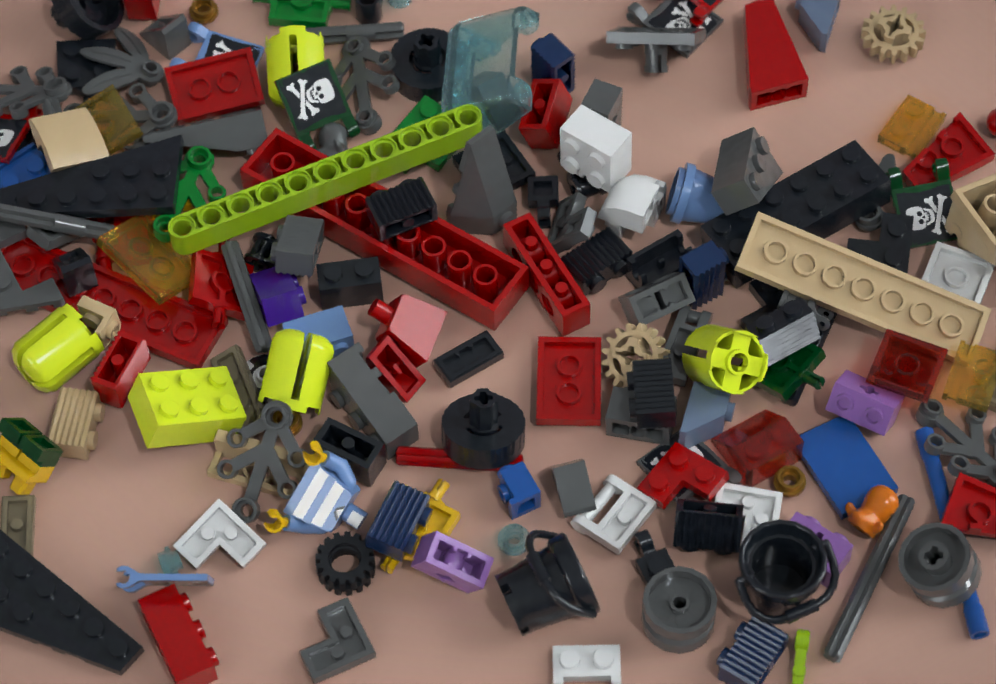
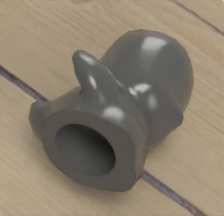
(332, 139)

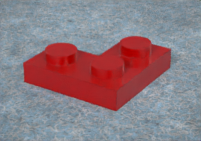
(681, 469)

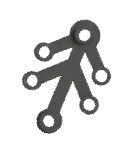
(355, 53)
(52, 88)
(151, 117)
(967, 447)
(264, 456)

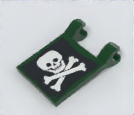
(314, 99)
(926, 202)

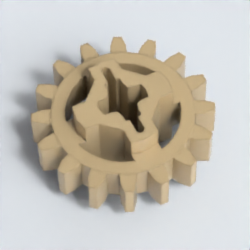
(893, 34)
(636, 345)

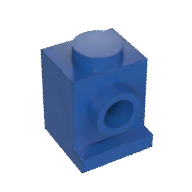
(518, 489)

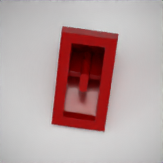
(396, 369)

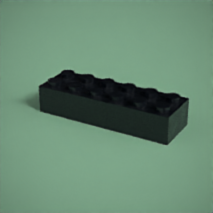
(815, 199)

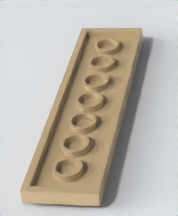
(858, 286)

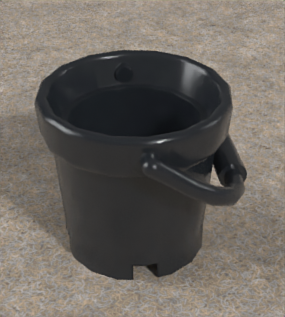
(781, 571)
(547, 584)

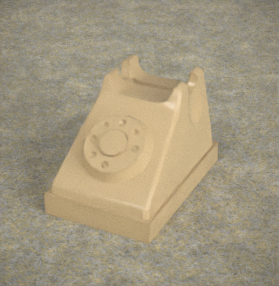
(974, 218)

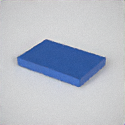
(843, 463)

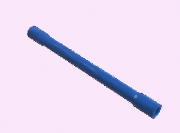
(972, 610)

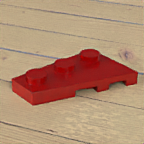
(959, 145)
(971, 507)

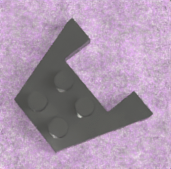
(11, 294)

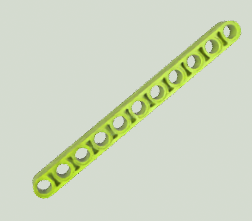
(402, 149)

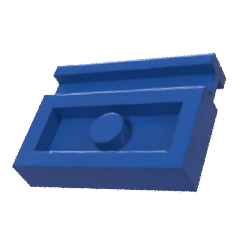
(24, 166)

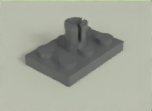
(656, 42)

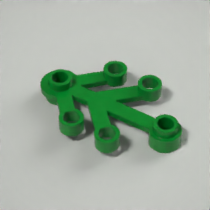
(188, 188)

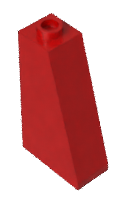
(771, 58)

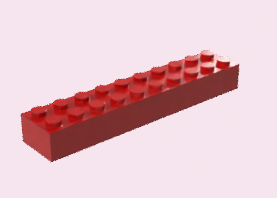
(430, 257)

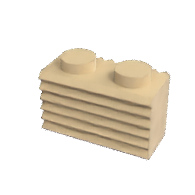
(76, 422)

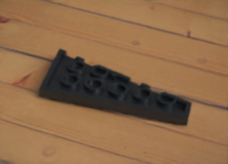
(118, 185)
(51, 613)

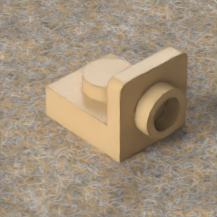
(101, 318)

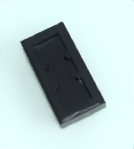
(468, 359)

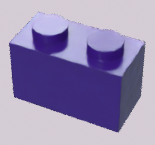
(278, 296)

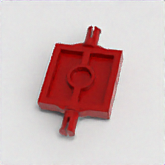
(212, 286)

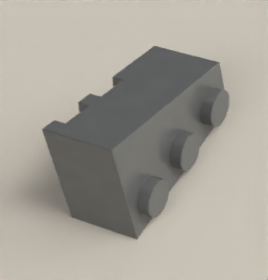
(744, 171)
(369, 402)

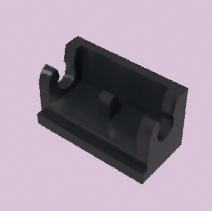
(656, 259)

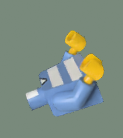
(321, 497)

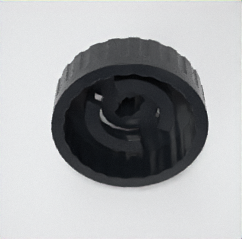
(88, 17)
(429, 53)
(483, 415)

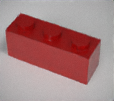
(179, 636)

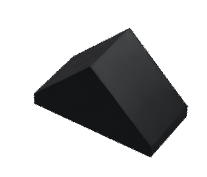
(75, 271)

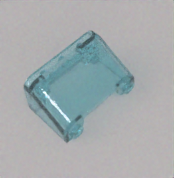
(483, 66)

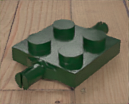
(792, 371)

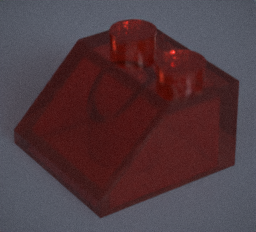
(907, 366)
(760, 446)

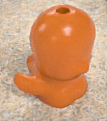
(875, 510)

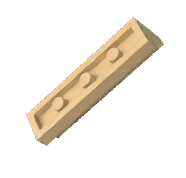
(223, 449)

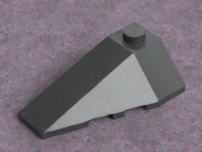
(230, 132)
(485, 190)

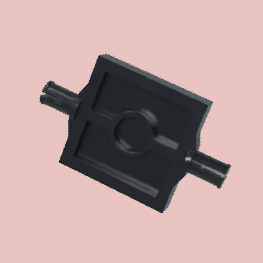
(78, 69)

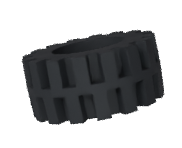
(345, 580)

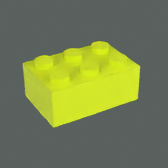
(185, 405)

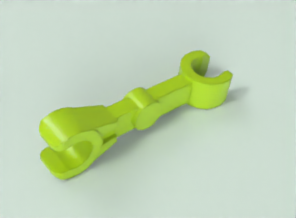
(801, 648)

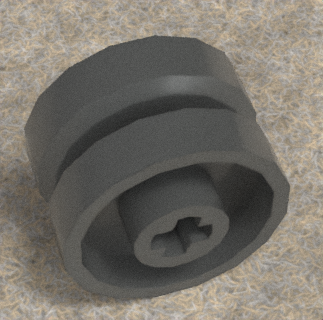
(939, 565)
(679, 609)

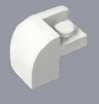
(633, 204)

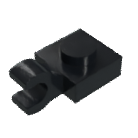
(543, 194)
(652, 560)

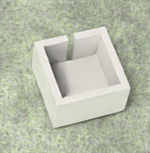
(595, 148)

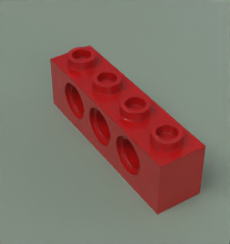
(547, 274)

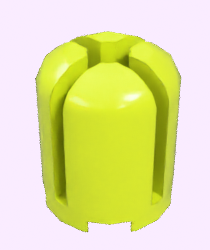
(289, 47)
(722, 345)
(56, 349)
(283, 366)

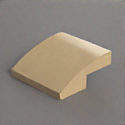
(68, 138)

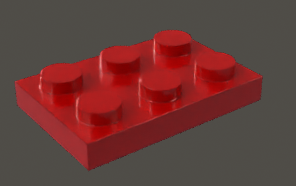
(214, 85)
(569, 381)

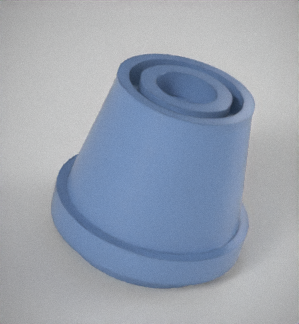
(691, 197)

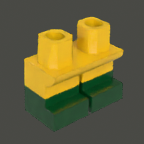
(26, 454)

